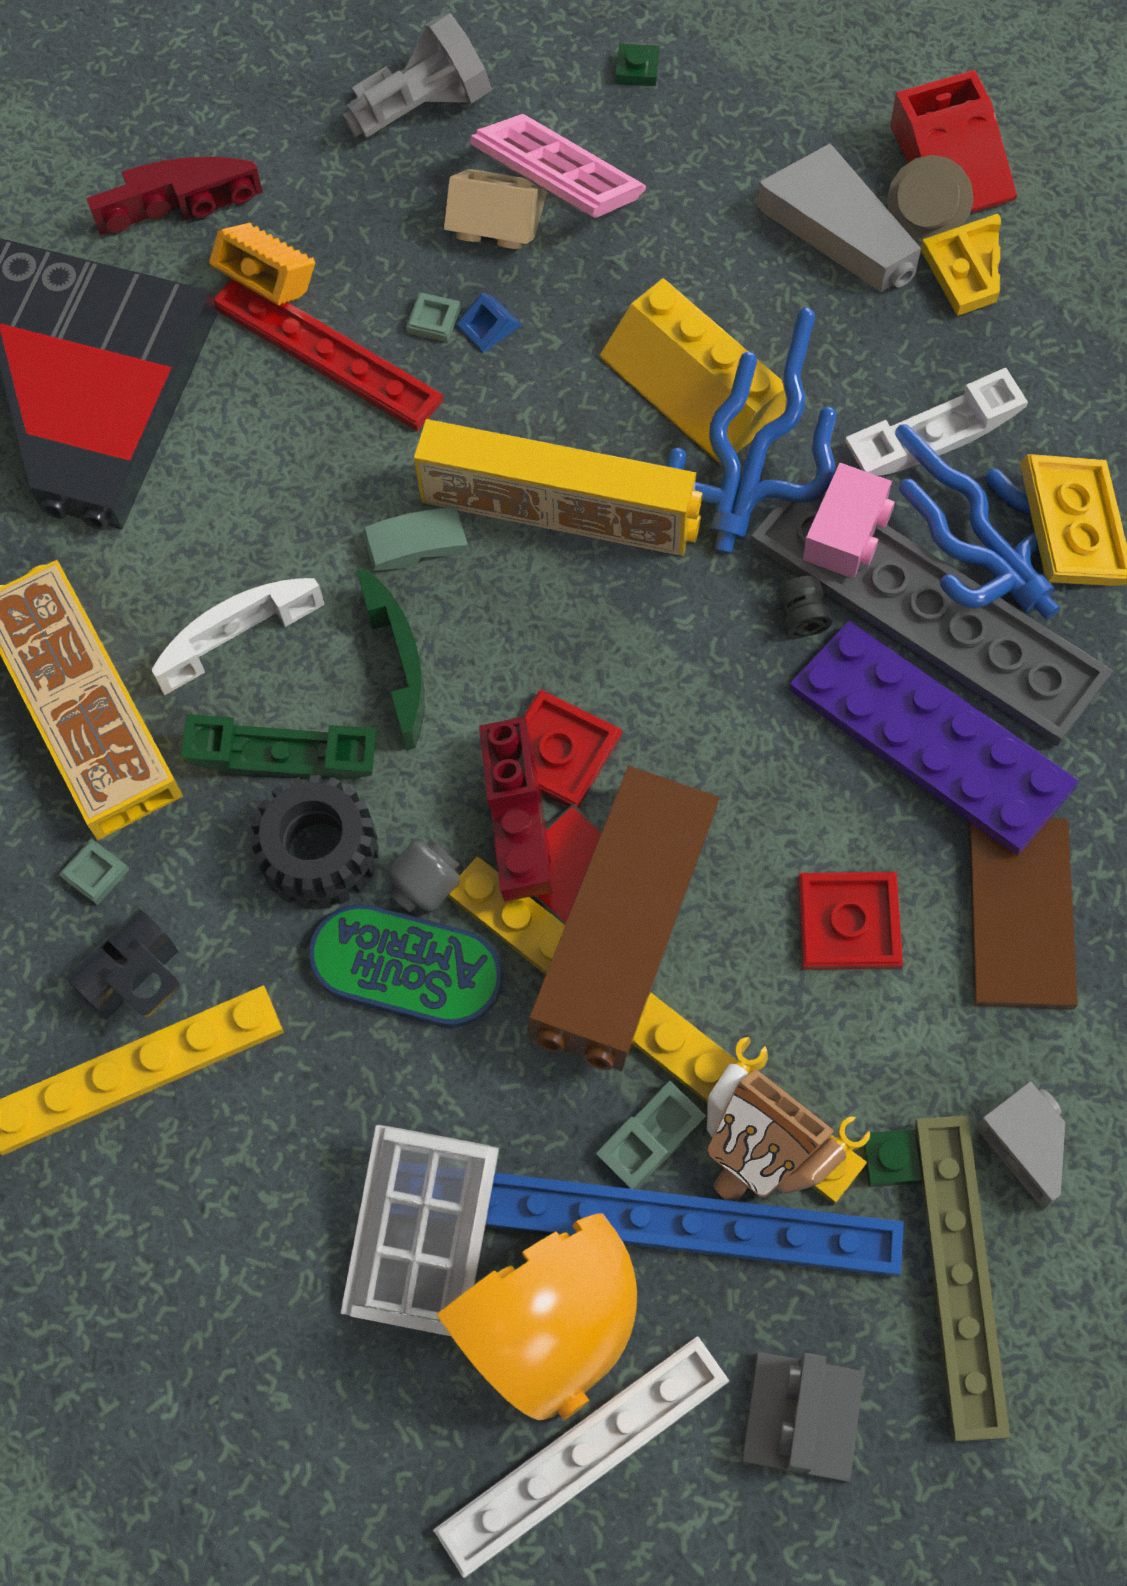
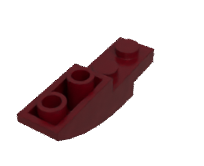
(187, 183)
(516, 809)

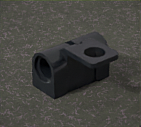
(123, 965)

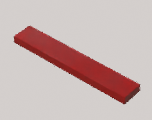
(331, 354)

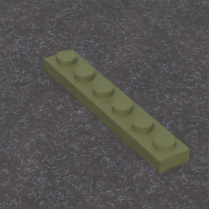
(961, 1280)

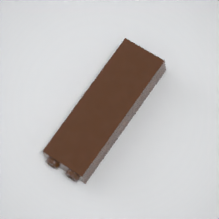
(622, 920)

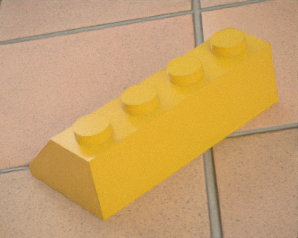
(689, 367)

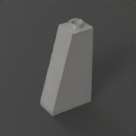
(840, 217)

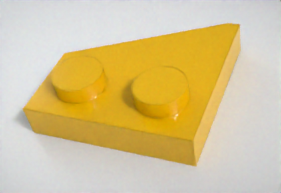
(967, 263)

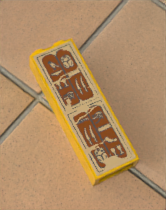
(557, 487)
(80, 703)

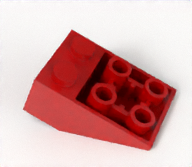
(958, 123)

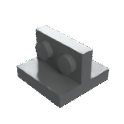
(803, 1416)

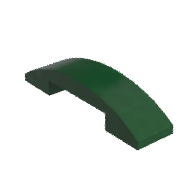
(385, 611)
(277, 752)

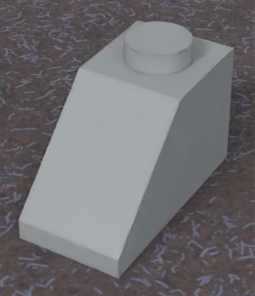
(1029, 1140)

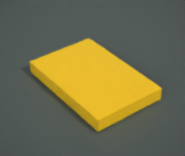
(1075, 520)

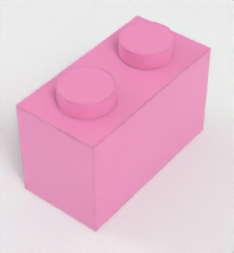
(847, 521)

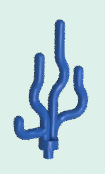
(740, 494)
(1009, 566)

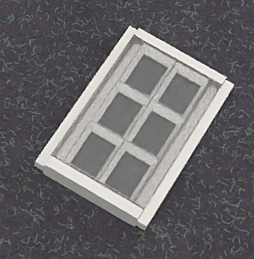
(418, 1227)

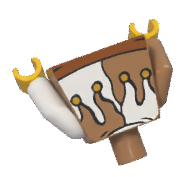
(767, 1135)

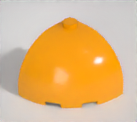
(552, 1322)

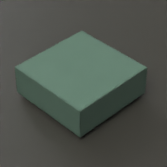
(433, 317)
(94, 871)

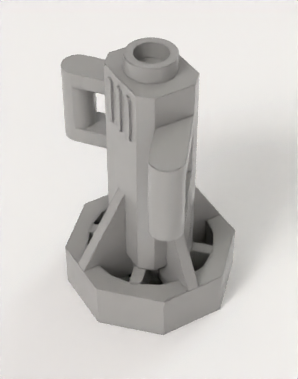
(439, 70)

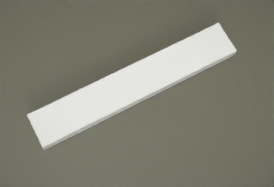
(580, 1457)

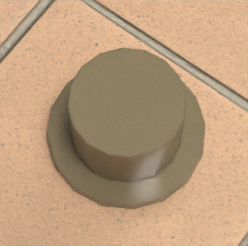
(930, 196)

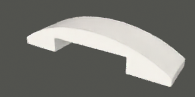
(944, 428)
(286, 598)

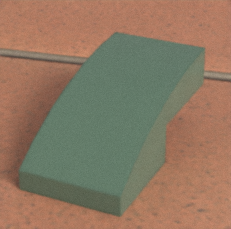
(408, 537)
(651, 1135)

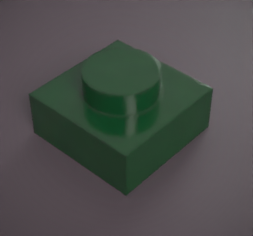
(637, 64)
(892, 1158)

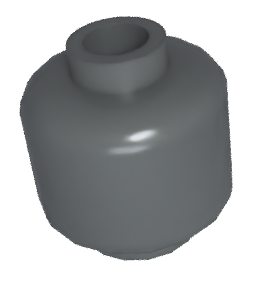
(423, 876)

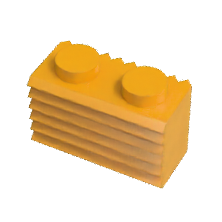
(262, 263)

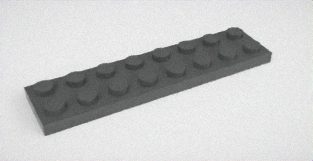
(985, 648)

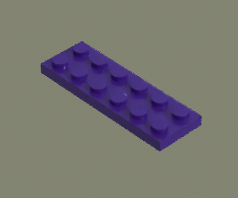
(934, 737)

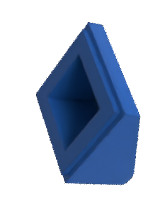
(487, 322)

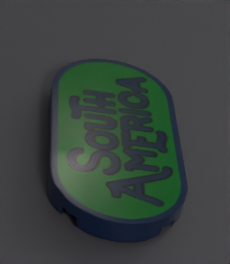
(406, 965)

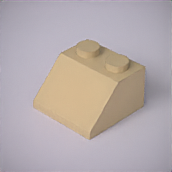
(493, 207)

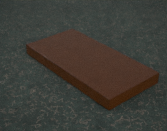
(1023, 921)

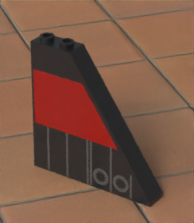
(93, 374)

